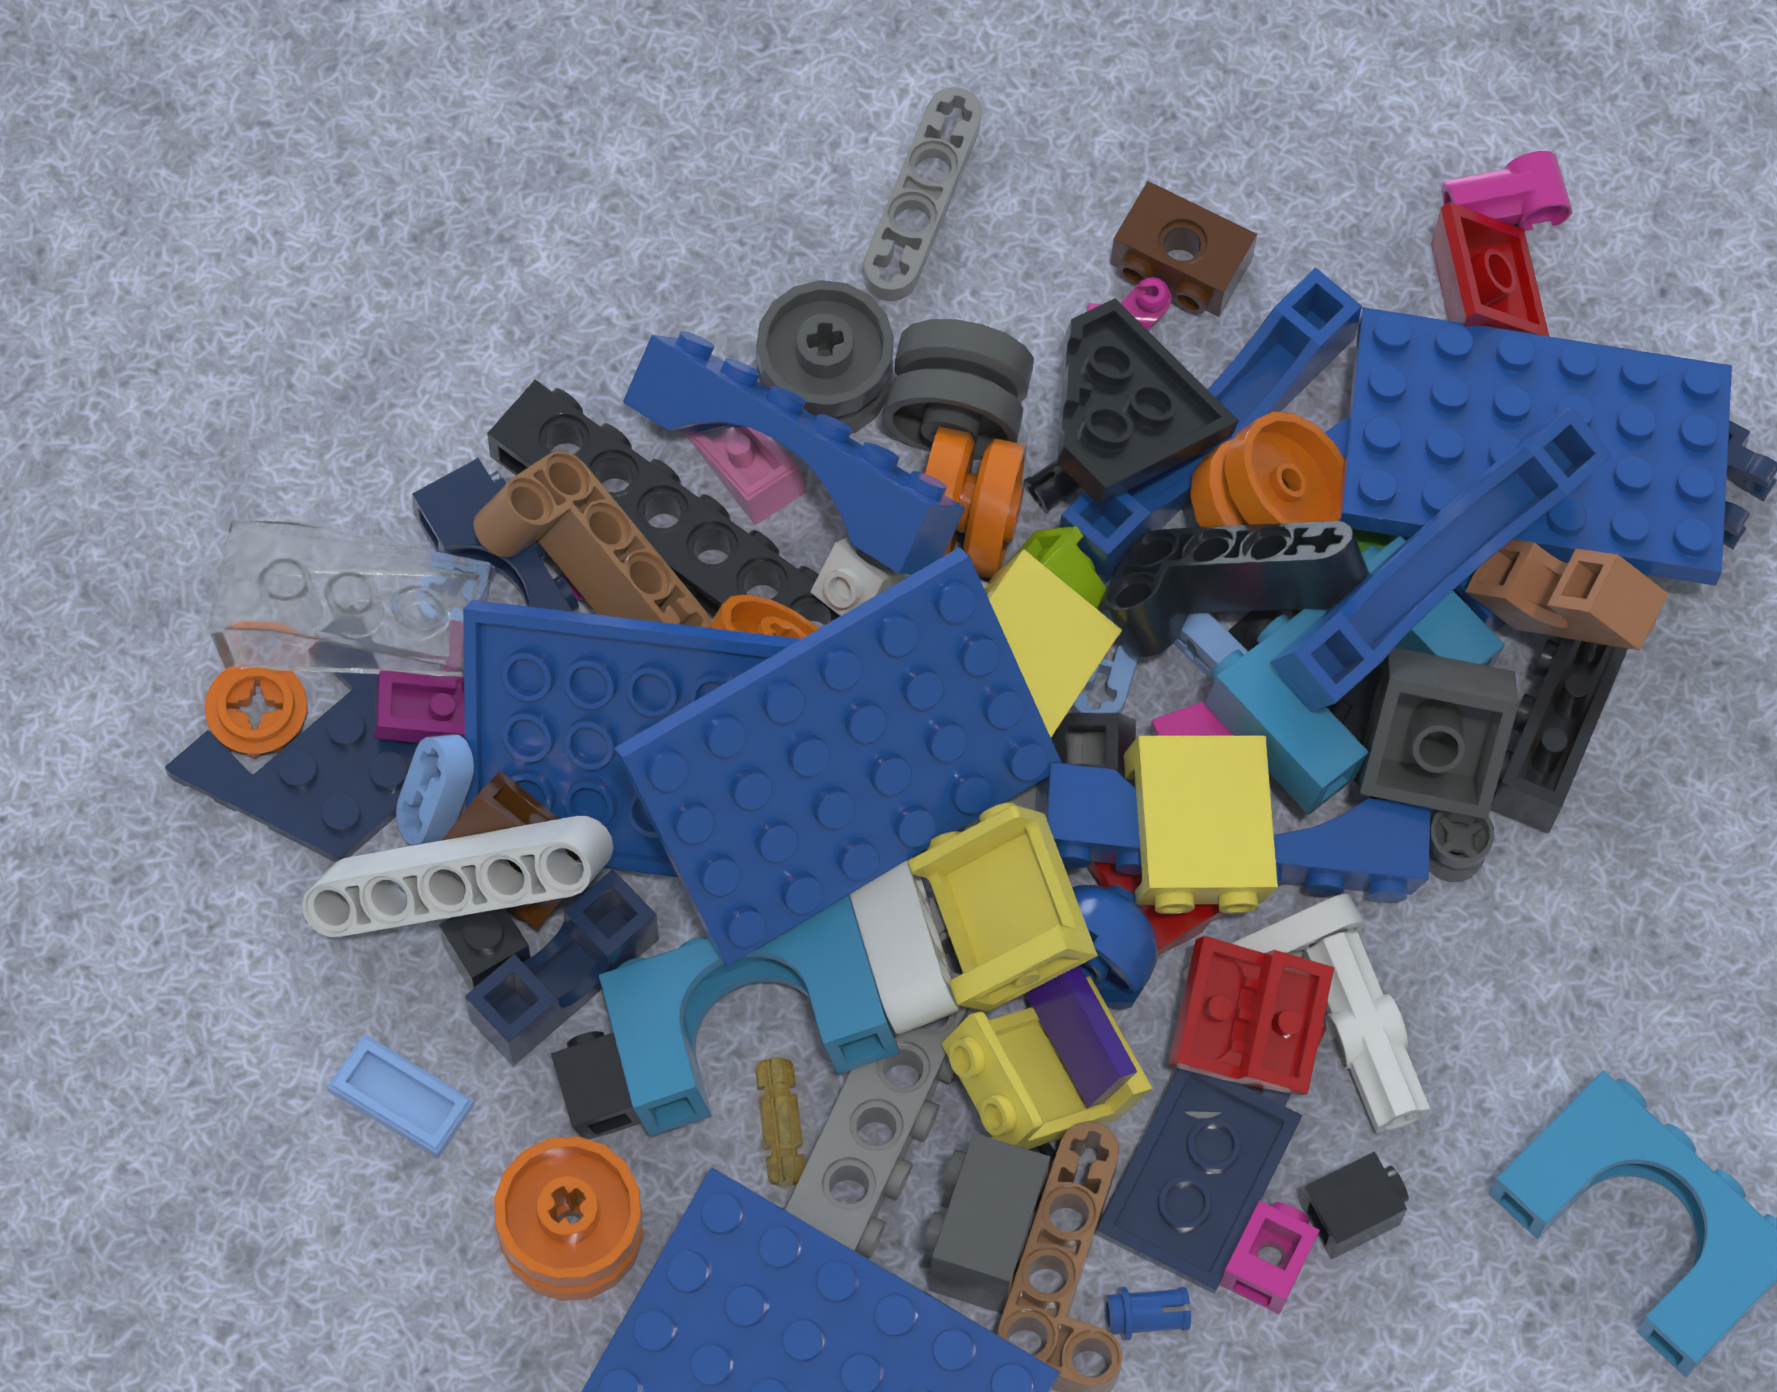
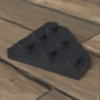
(1129, 405)

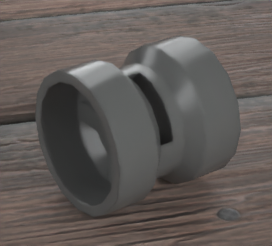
(1463, 835)

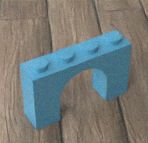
(1313, 750)
(664, 998)
(1613, 1136)

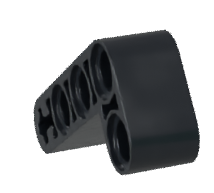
(1228, 571)

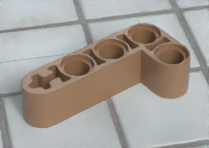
(588, 540)
(1066, 1255)

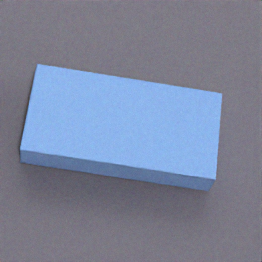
(401, 1096)

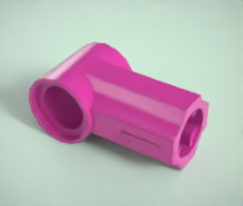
(1522, 193)

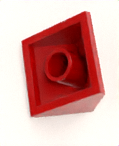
(1486, 272)

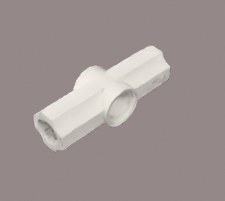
(1369, 1035)

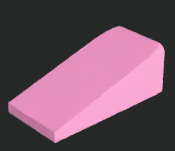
(751, 470)

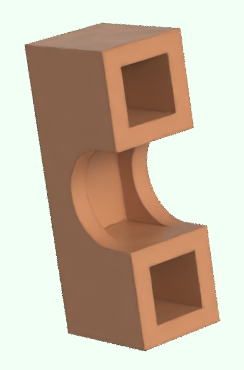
(1587, 600)

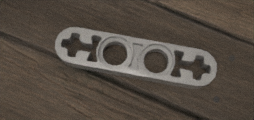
(918, 193)

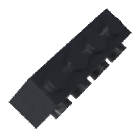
(1555, 729)

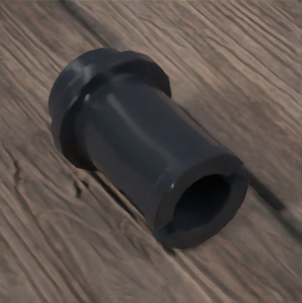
(1050, 486)

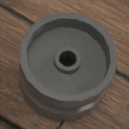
(829, 350)
(959, 380)

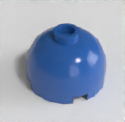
(1122, 941)

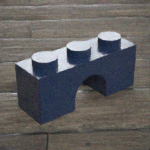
(535, 996)

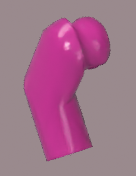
(1146, 301)

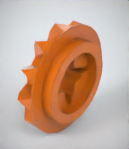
(236, 689)

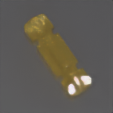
(780, 1121)

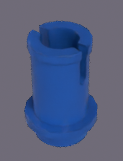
(1143, 1311)

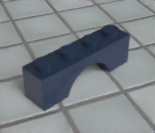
(447, 517)

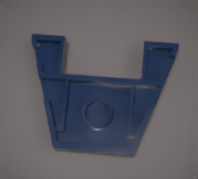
(322, 789)

